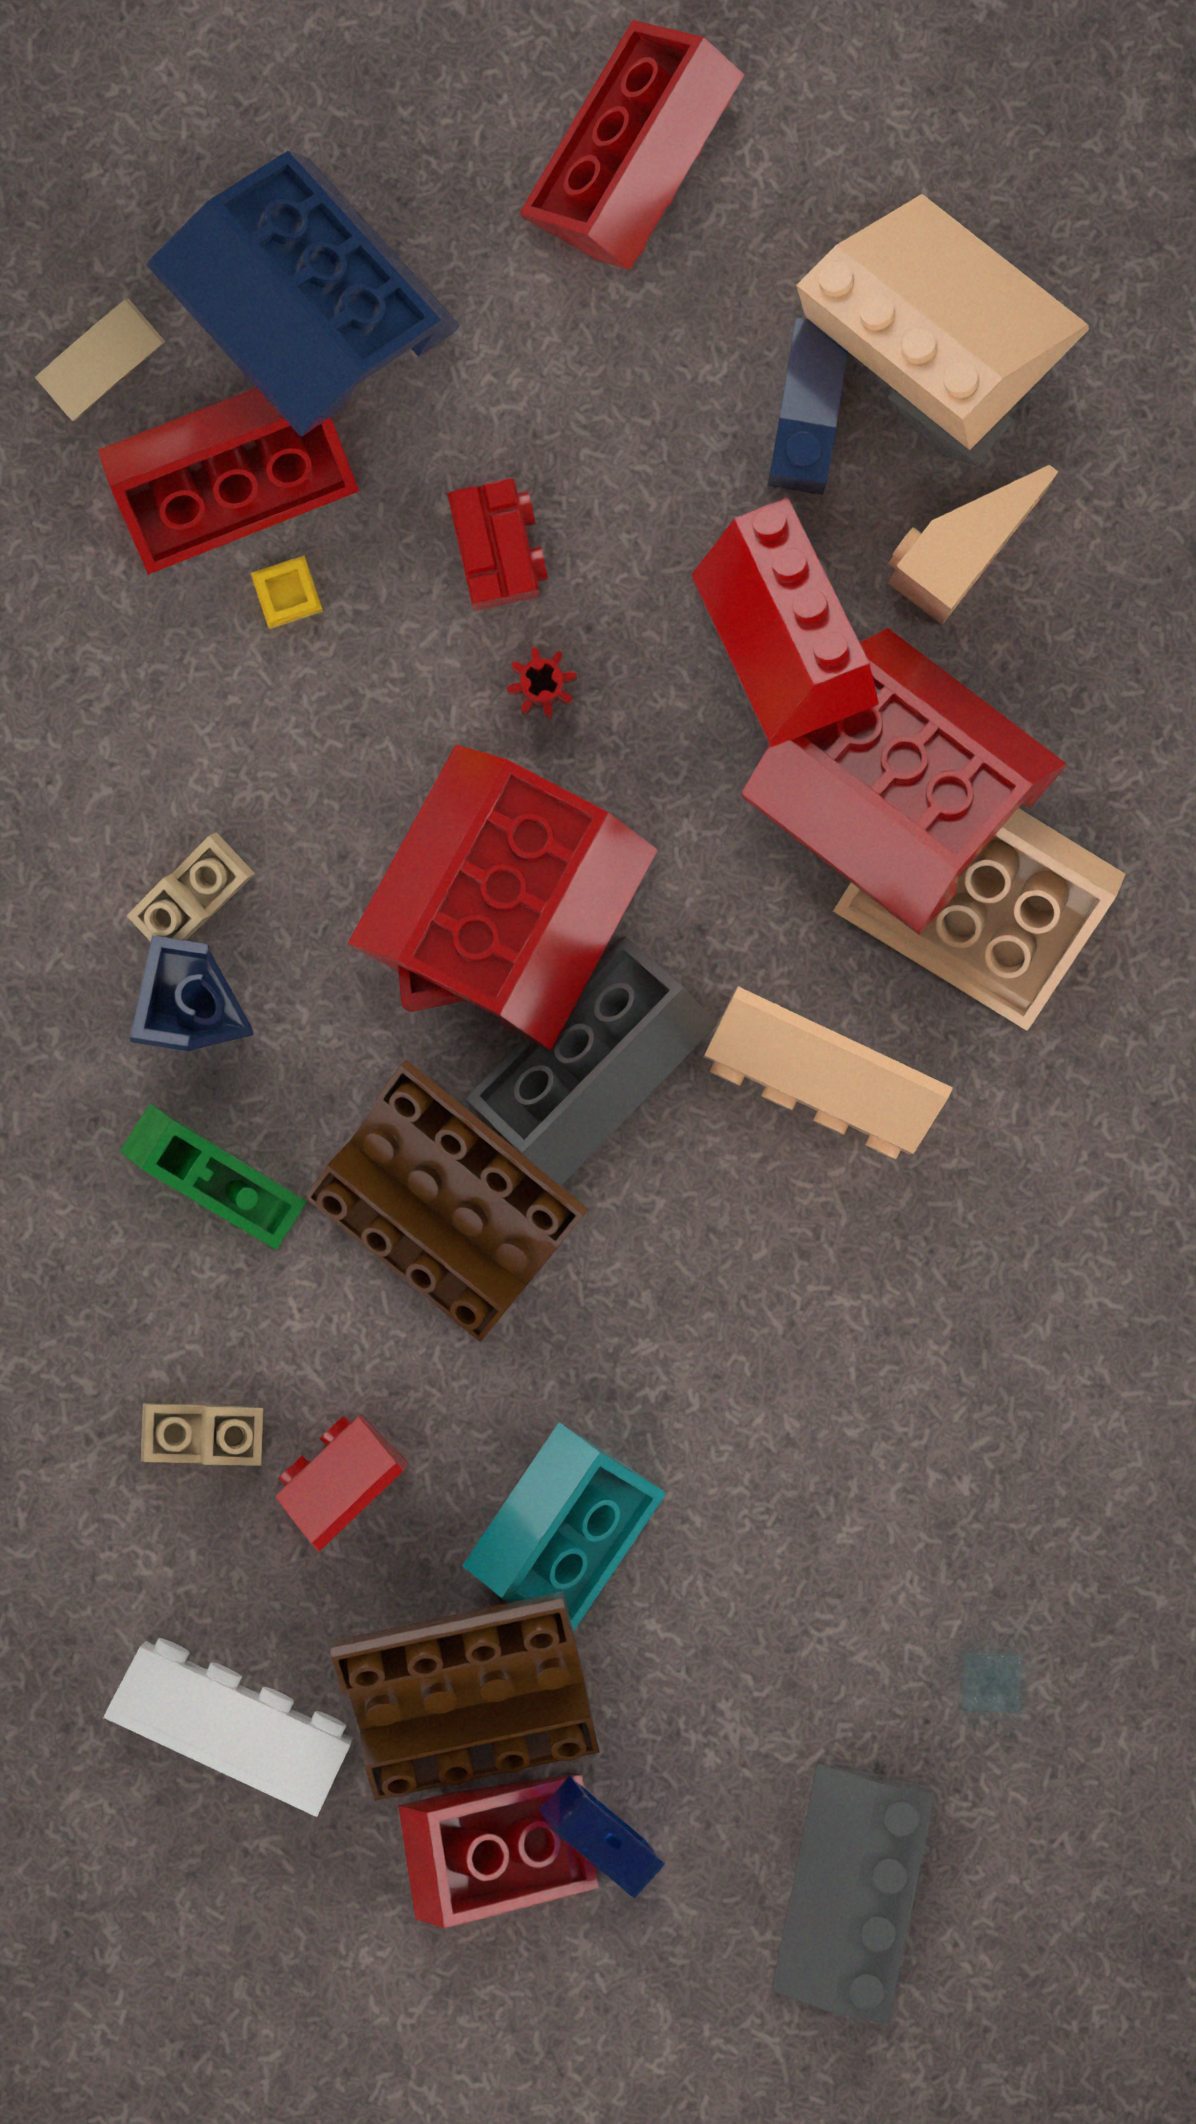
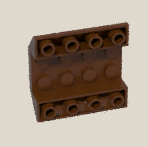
(445, 1201)
(467, 1695)

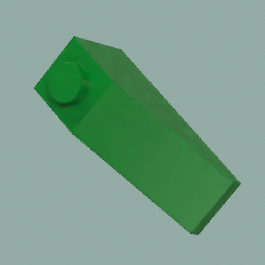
(212, 1176)

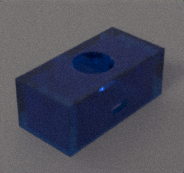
(601, 1837)

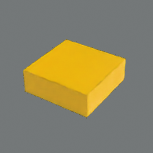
(286, 592)

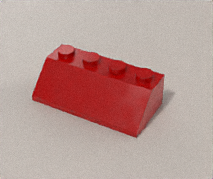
(632, 142)
(221, 477)
(783, 625)

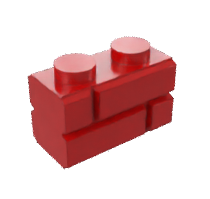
(495, 543)

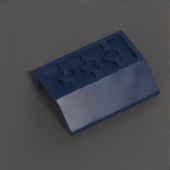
(298, 289)

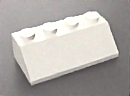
(230, 1726)

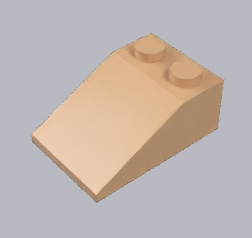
(956, 548)

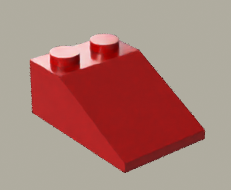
(488, 1853)

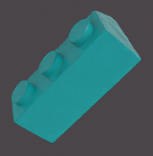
(564, 1524)

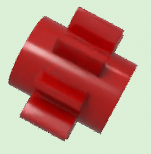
(545, 698)

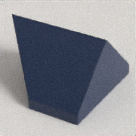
(185, 999)

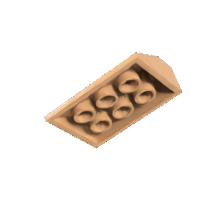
(939, 317)
(1011, 924)
(825, 1072)

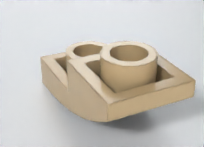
(100, 359)
(192, 891)
(202, 1434)

